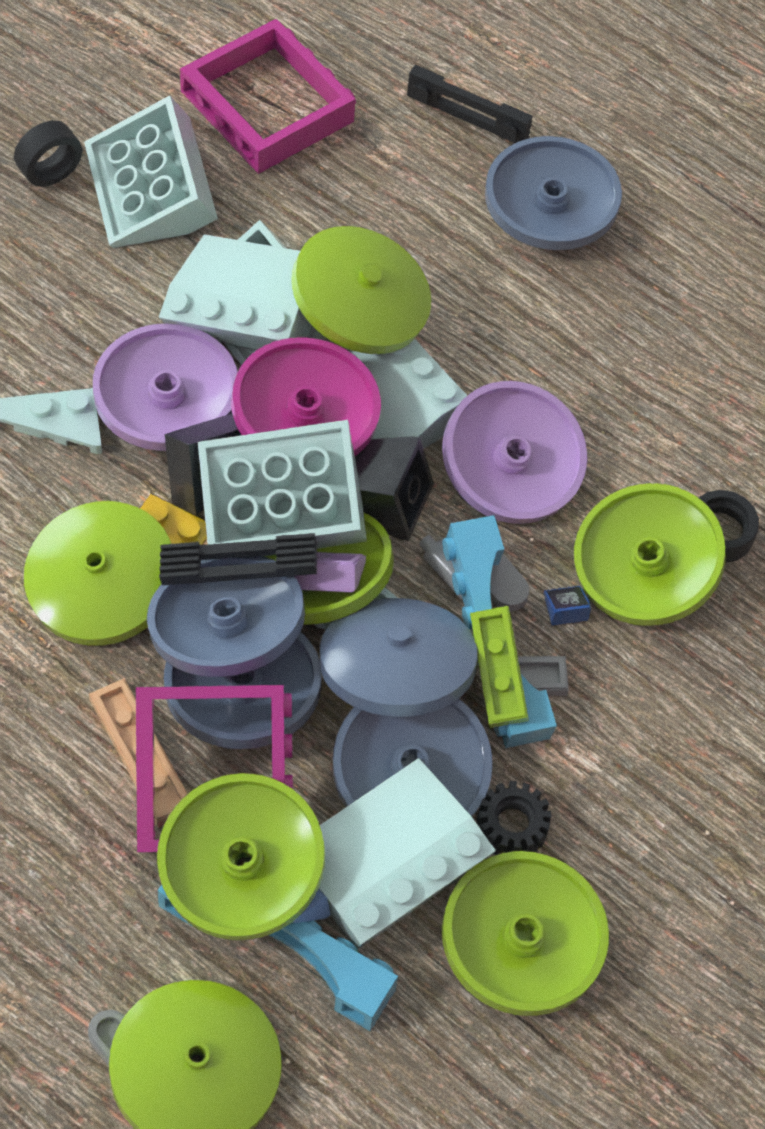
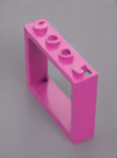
(267, 152)
(145, 765)

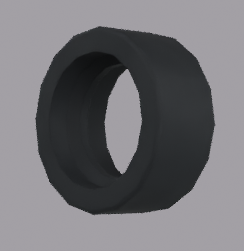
(37, 142)
(745, 514)

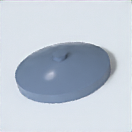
(553, 193)
(226, 624)
(398, 657)
(247, 721)
(446, 741)

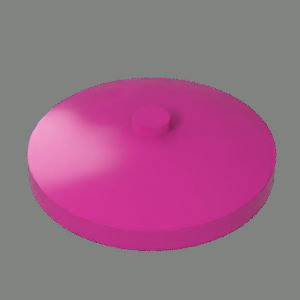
(305, 385)

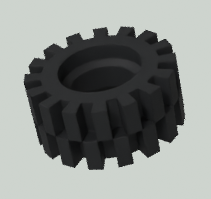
(517, 799)

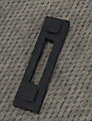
(429, 87)
(182, 561)

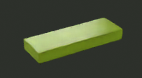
(499, 667)

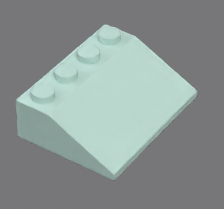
(150, 176)
(236, 293)
(413, 393)
(283, 486)
(396, 852)

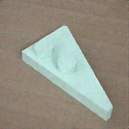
(55, 415)

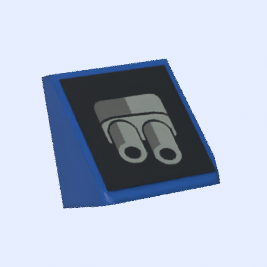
(567, 605)

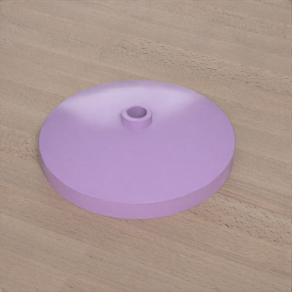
(162, 383)
(514, 452)

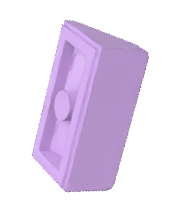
(334, 573)

